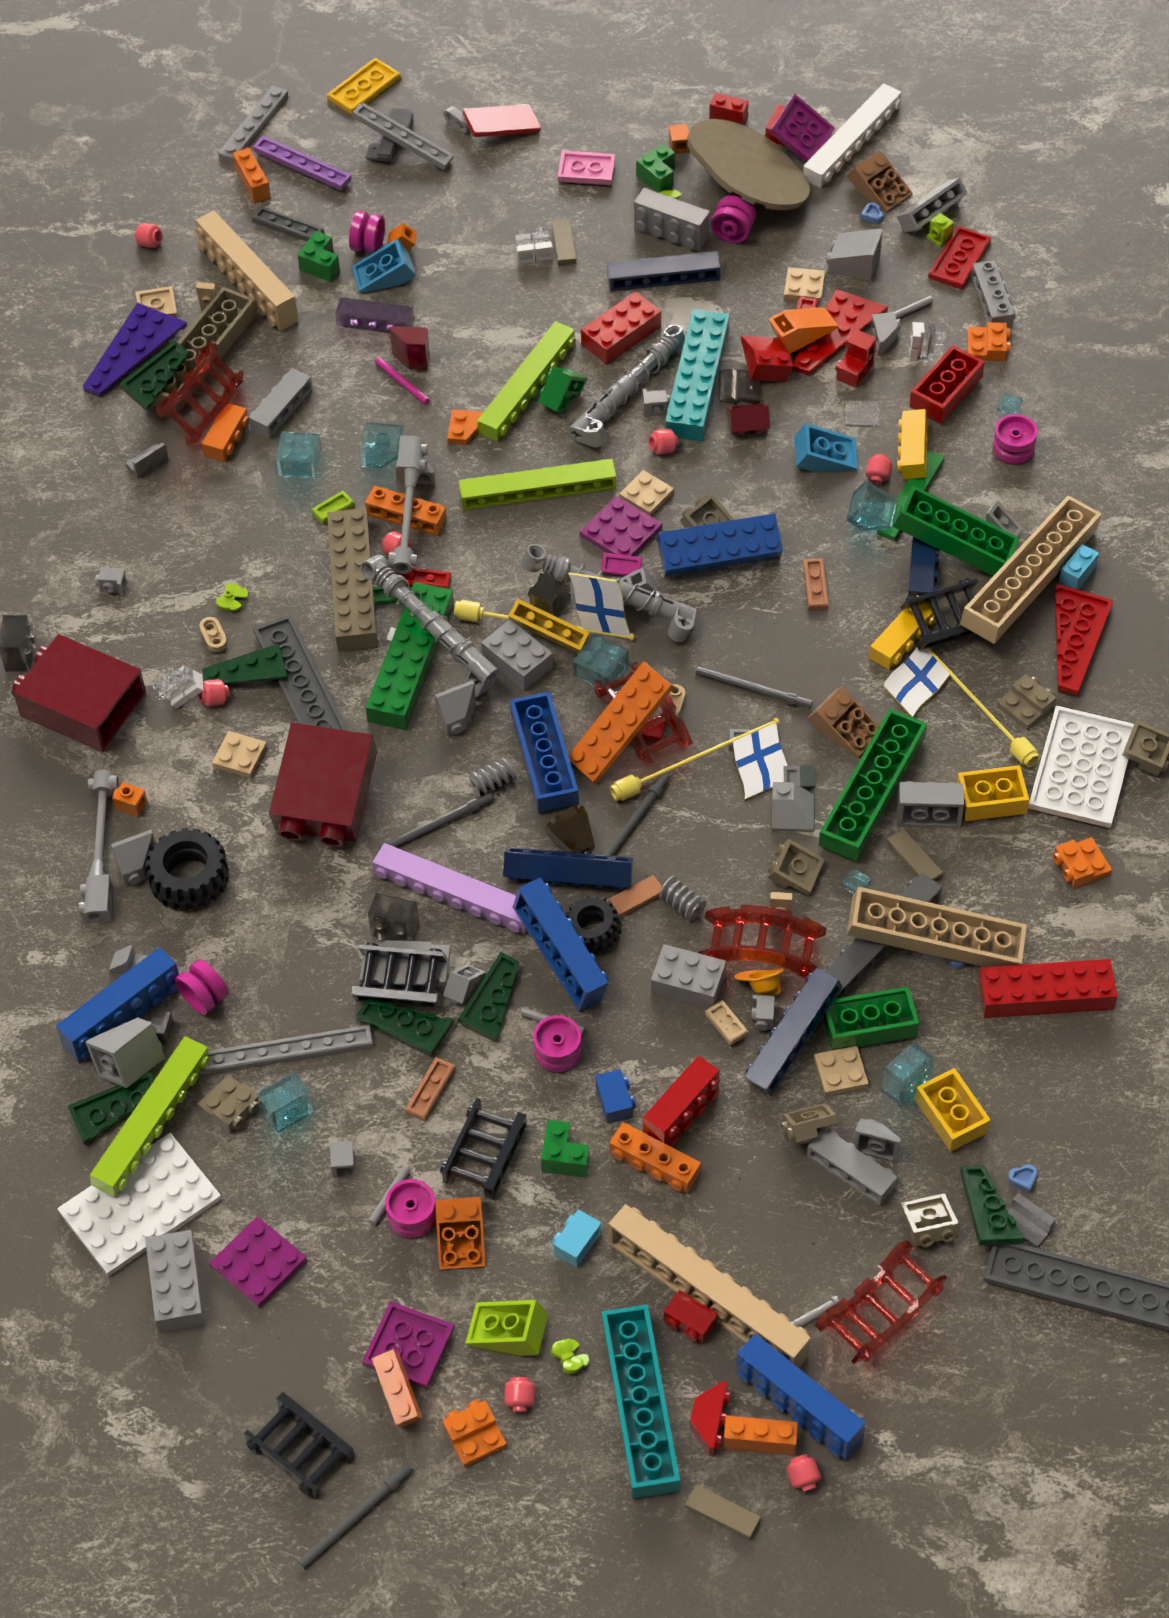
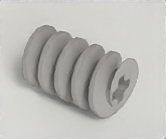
(490, 775)
(681, 900)

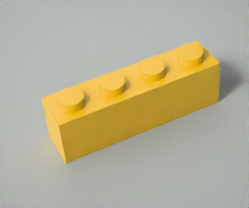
(913, 444)
(548, 626)
(899, 637)

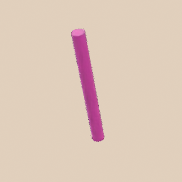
(400, 379)

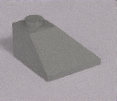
(456, 707)
(792, 808)
(131, 856)
(876, 1140)

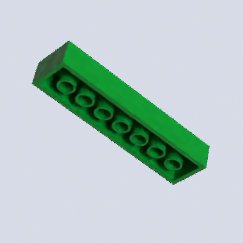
(407, 662)
(872, 785)

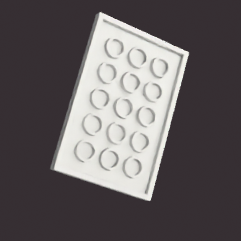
(1081, 767)
(156, 1201)

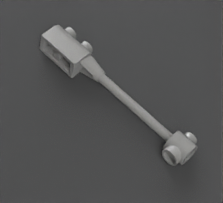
(409, 467)
(99, 886)

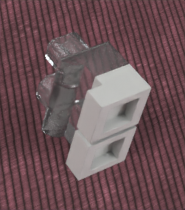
(533, 242)
(926, 341)
(179, 685)

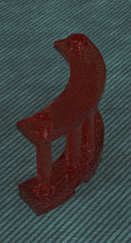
(203, 363)
(680, 733)
(765, 917)
(865, 1293)

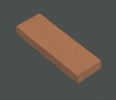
(815, 584)
(636, 896)
(430, 1089)

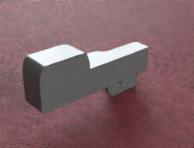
(385, 150)

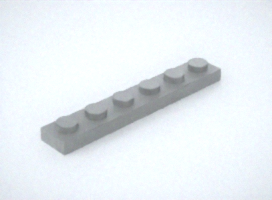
(253, 123)
(402, 136)

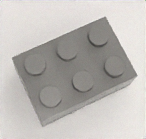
(517, 654)
(930, 804)
(688, 976)

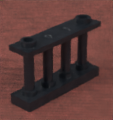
(945, 633)
(407, 995)
(498, 1164)
(304, 1422)

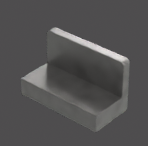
(148, 460)
(1031, 1220)

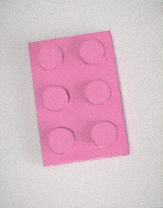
(586, 167)

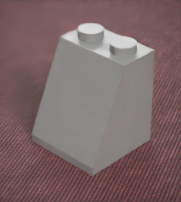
(855, 254)
(126, 1052)

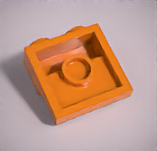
(989, 342)
(1081, 862)
(473, 1432)

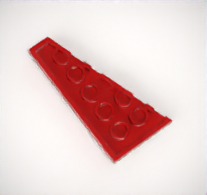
(850, 314)
(1078, 629)

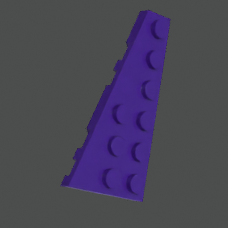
(133, 344)

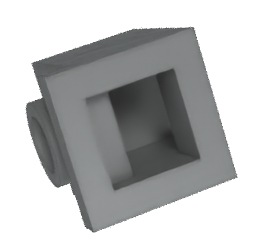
(655, 402)
(111, 580)
(763, 1012)

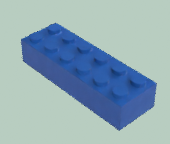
(719, 544)
(544, 752)
(560, 944)
(119, 1003)
(800, 1397)

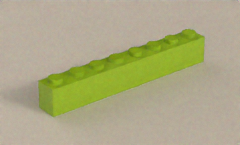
(526, 381)
(537, 484)
(149, 1117)

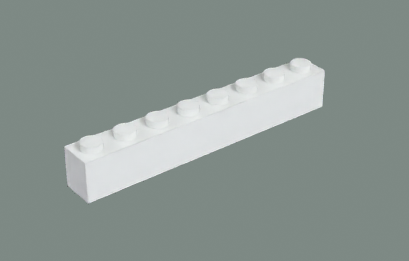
(852, 135)

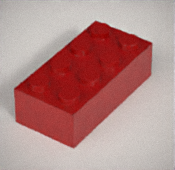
(621, 328)
(947, 383)
(682, 1102)

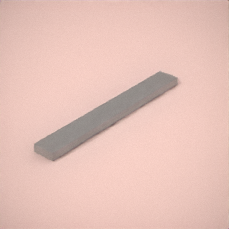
(288, 1049)

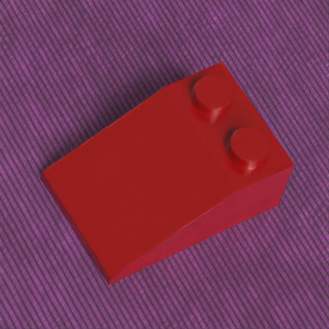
(766, 358)

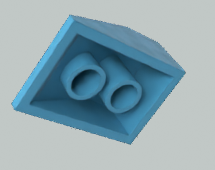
(384, 268)
(824, 450)

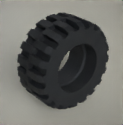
(182, 847)

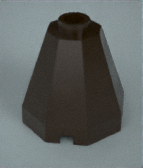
(572, 831)

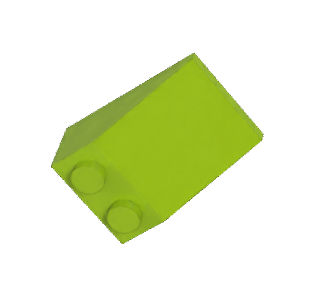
(508, 1327)

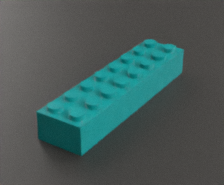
(697, 374)
(640, 1402)

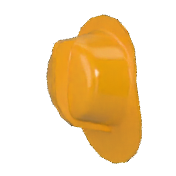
(762, 981)

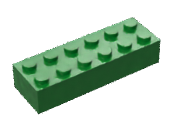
(955, 531)

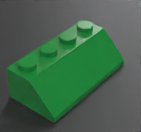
(871, 1018)

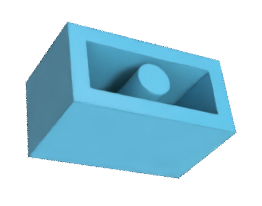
(1079, 567)
(576, 1238)

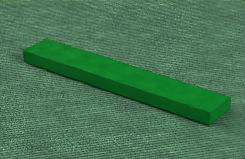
(934, 462)

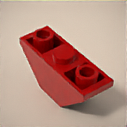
(709, 1416)

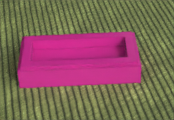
(620, 564)

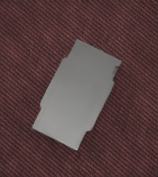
(401, 965)

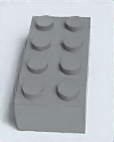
(671, 219)
(174, 1281)

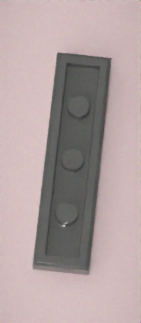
(285, 224)

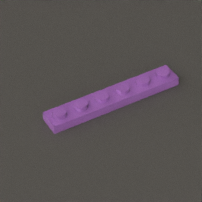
(302, 163)

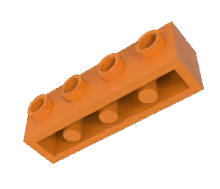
(390, 507)
(654, 1158)

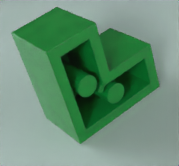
(657, 168)
(318, 257)
(560, 387)
(560, 1155)

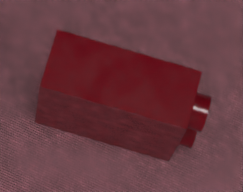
(79, 692)
(323, 784)

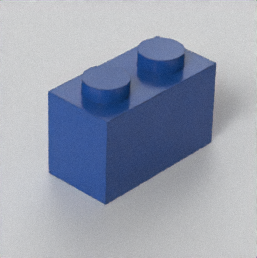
(614, 1096)

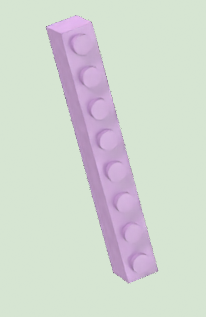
(447, 886)

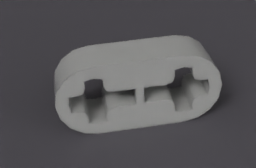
(456, 119)

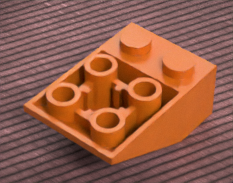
(802, 326)
(460, 1232)

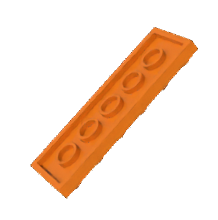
(620, 722)

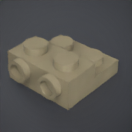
(707, 511)
(1027, 701)
(1148, 747)
(795, 866)
(230, 1103)
(803, 1123)
(930, 1220)

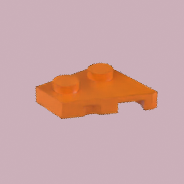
(462, 426)

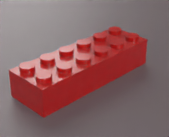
(1047, 988)

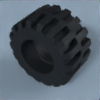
(593, 909)

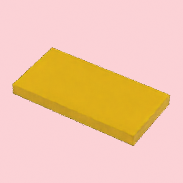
(363, 85)

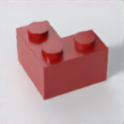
(857, 359)

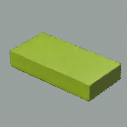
(336, 503)

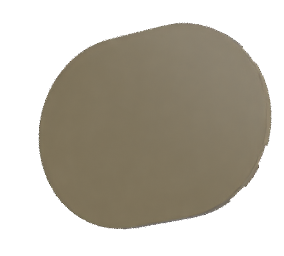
(748, 164)

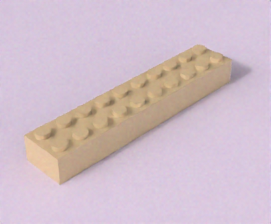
(1030, 569)
(685, 1271)

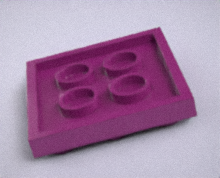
(801, 128)
(620, 528)
(258, 1262)
(416, 1338)

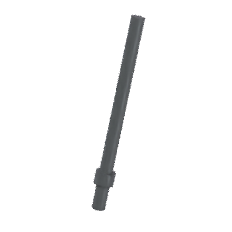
(790, 698)
(654, 792)
(472, 805)
(390, 1484)

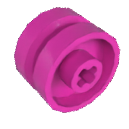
(733, 219)
(367, 232)
(1015, 439)
(201, 987)
(557, 1043)
(411, 1208)

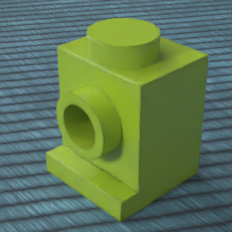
(940, 229)

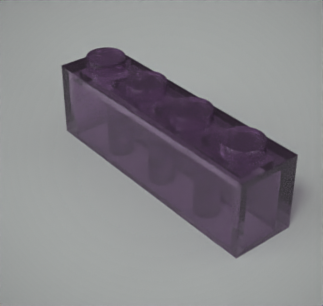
(372, 315)

